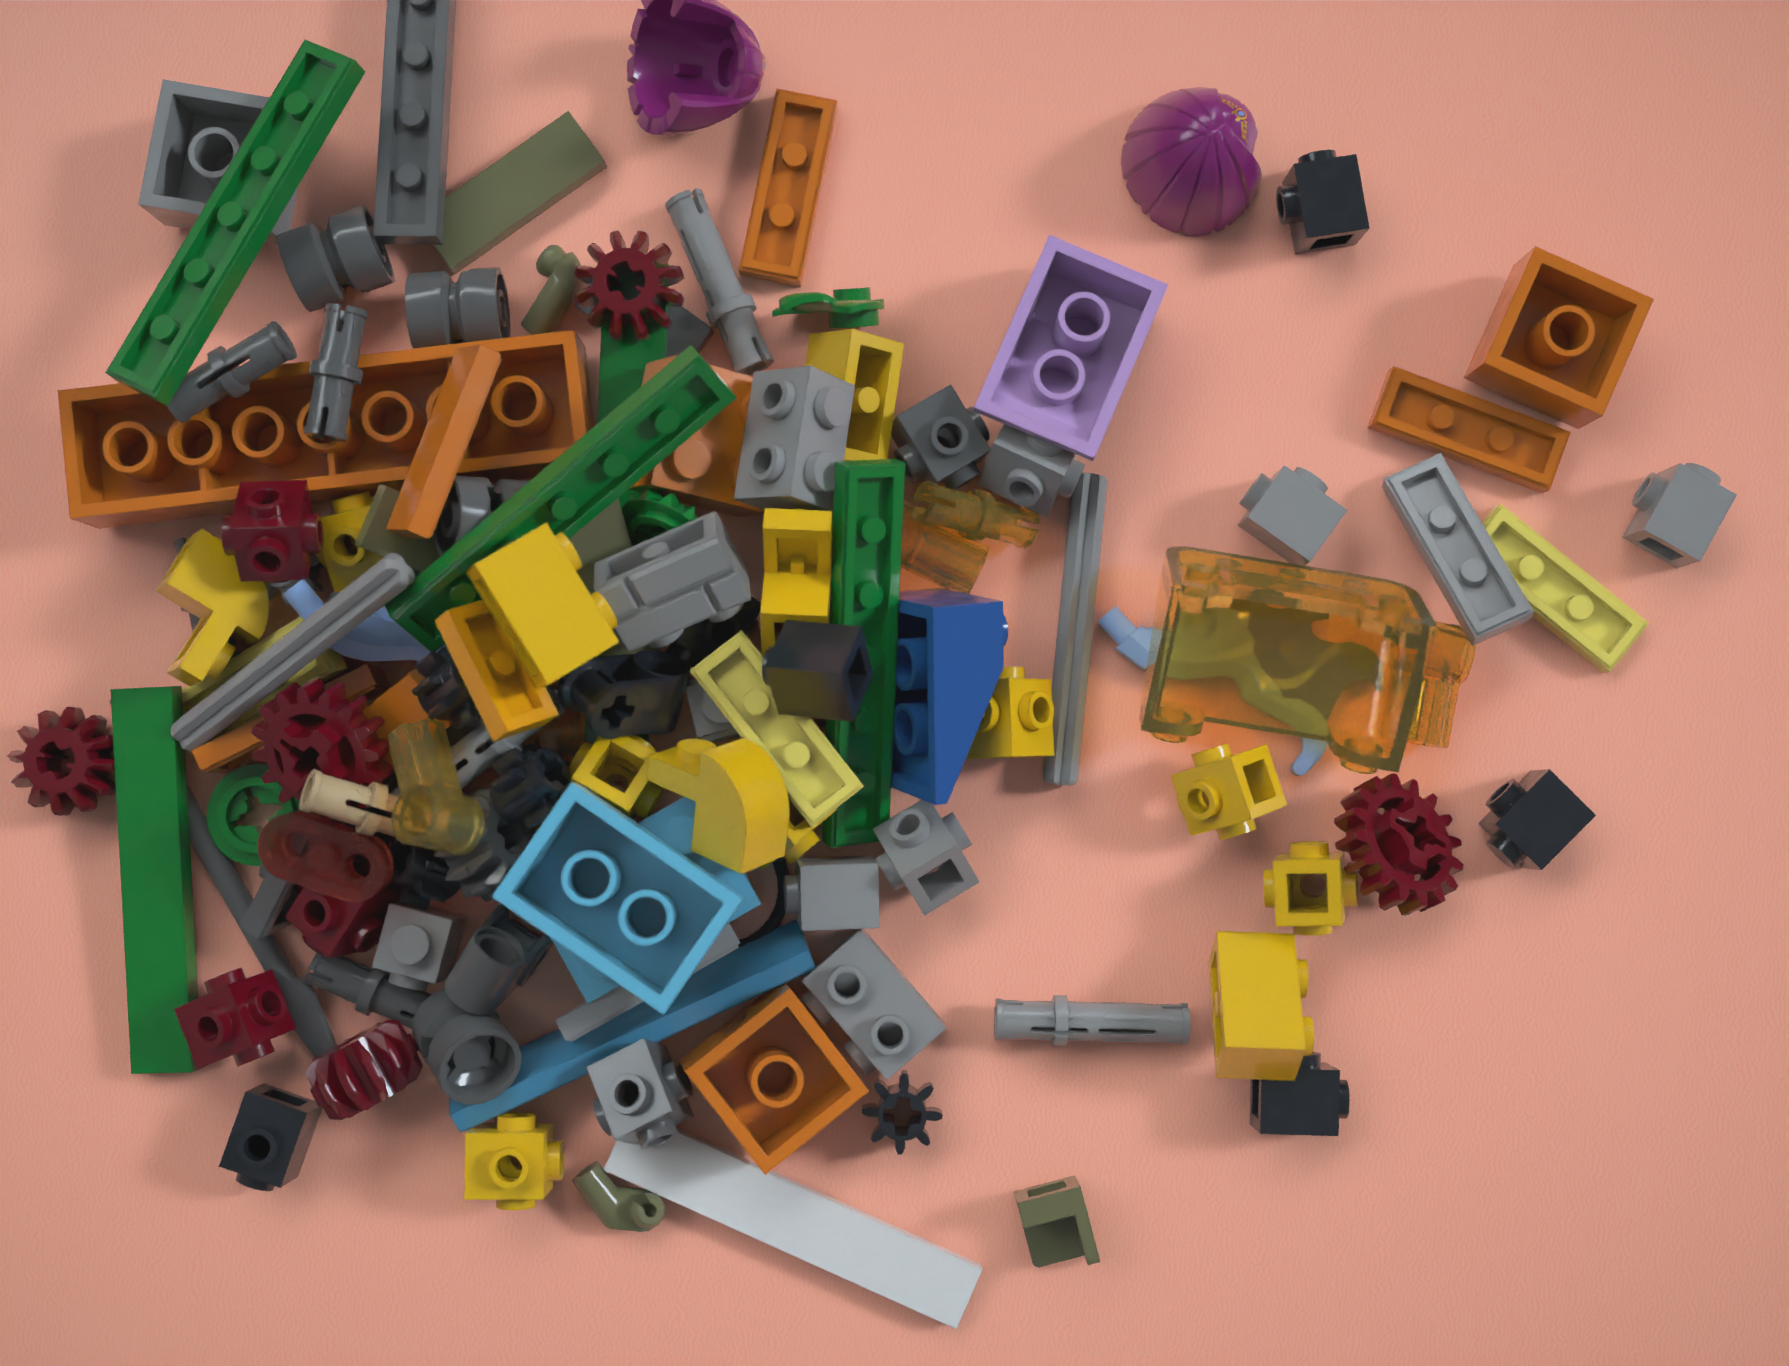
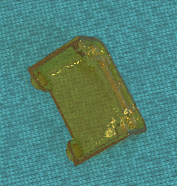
(1286, 654)

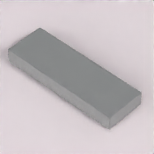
(1457, 549)
(617, 1001)

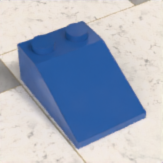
(944, 681)

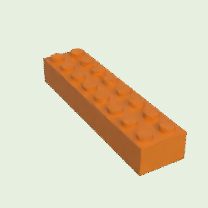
(142, 465)

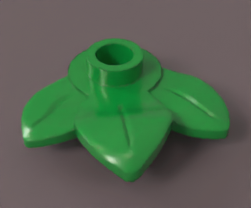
(845, 309)

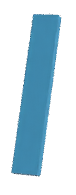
(723, 984)

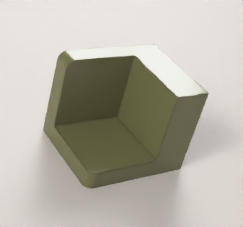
(1056, 1222)

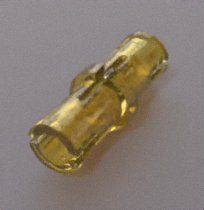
(975, 515)

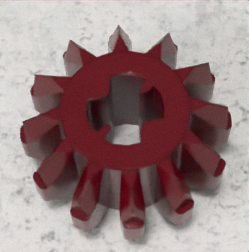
(647, 268)
(44, 756)
(364, 1070)

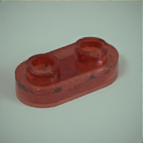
(329, 856)

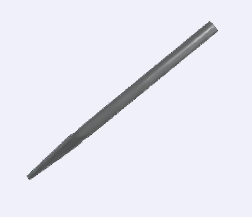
(299, 997)

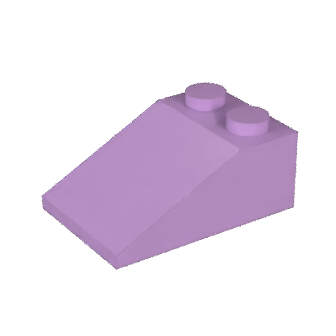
(1070, 347)

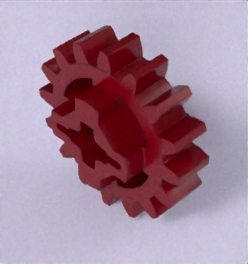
(321, 732)
(1398, 844)

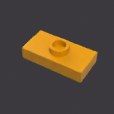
(493, 672)

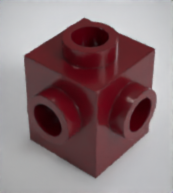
(273, 531)
(339, 926)
(235, 1018)

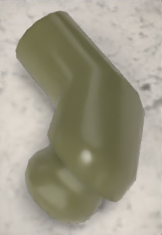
(556, 293)
(619, 1206)

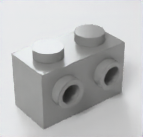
(793, 438)
(872, 1005)

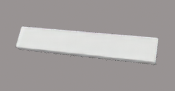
(802, 1223)

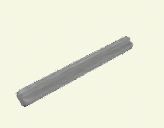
(1075, 627)
(293, 651)

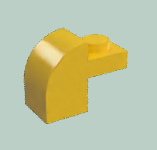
(795, 569)
(210, 588)
(737, 796)

